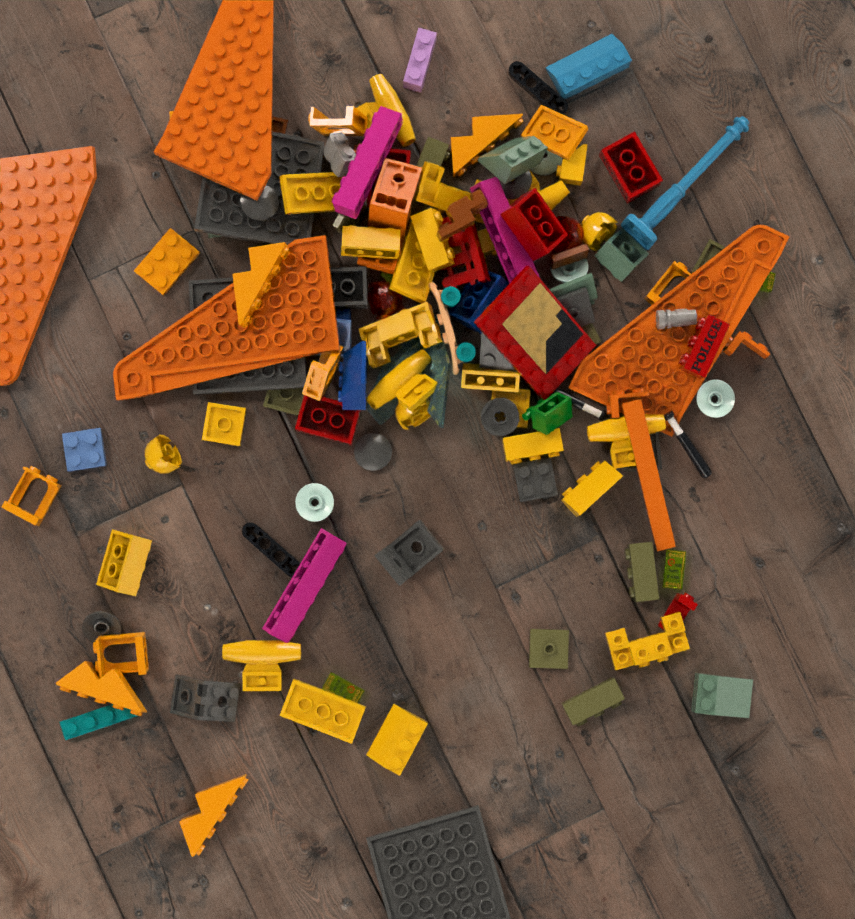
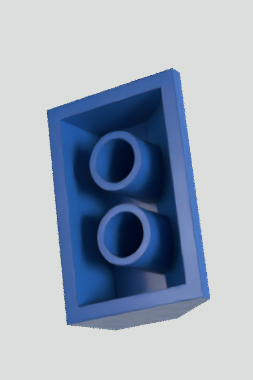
(475, 299)
(354, 378)

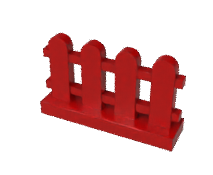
(473, 255)

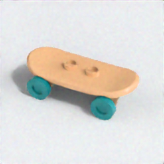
(449, 298)

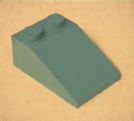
(722, 695)

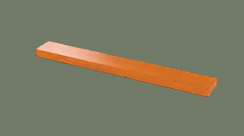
(648, 474)

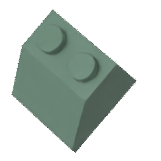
(621, 254)

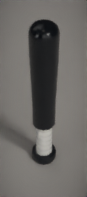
(581, 405)
(688, 446)

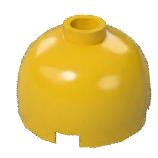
(597, 229)
(415, 418)
(161, 455)

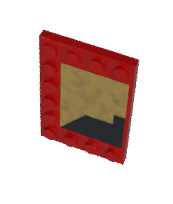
(535, 333)

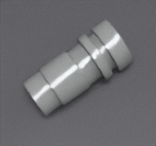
(676, 318)

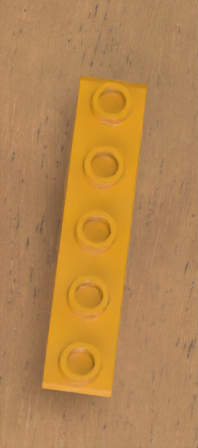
(485, 133)
(252, 284)
(109, 688)
(212, 806)

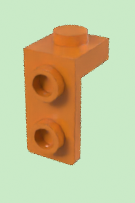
(747, 340)
(613, 407)

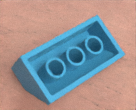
(589, 66)

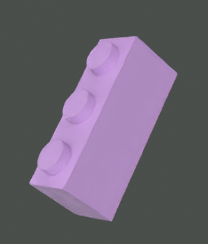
(419, 60)

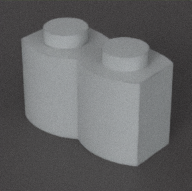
(338, 153)

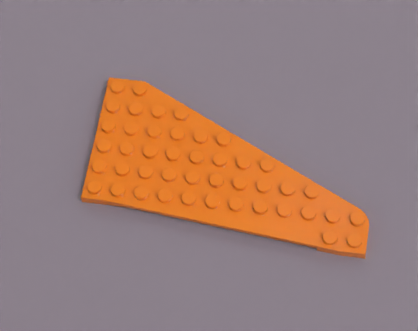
(38, 220)
(209, 343)

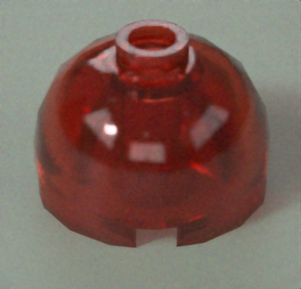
(575, 234)
(383, 300)

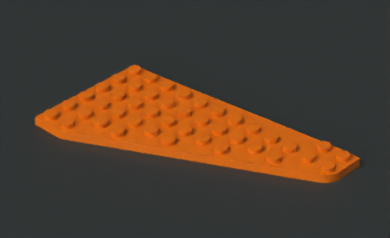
(227, 102)
(649, 356)

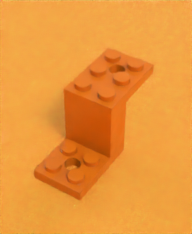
(392, 206)

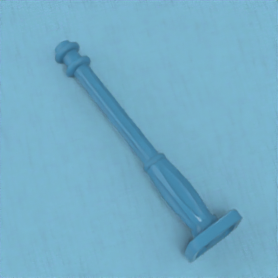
(642, 228)

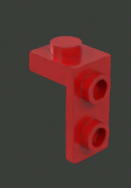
(682, 604)

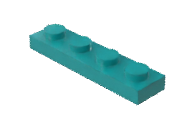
(93, 721)

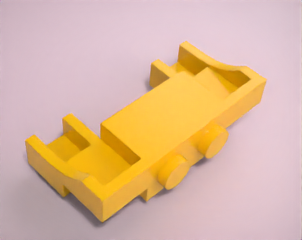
(437, 194)
(399, 328)
(648, 648)

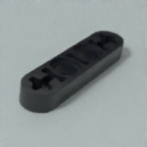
(540, 86)
(270, 552)

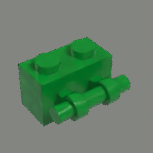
(550, 413)

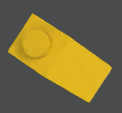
(572, 170)

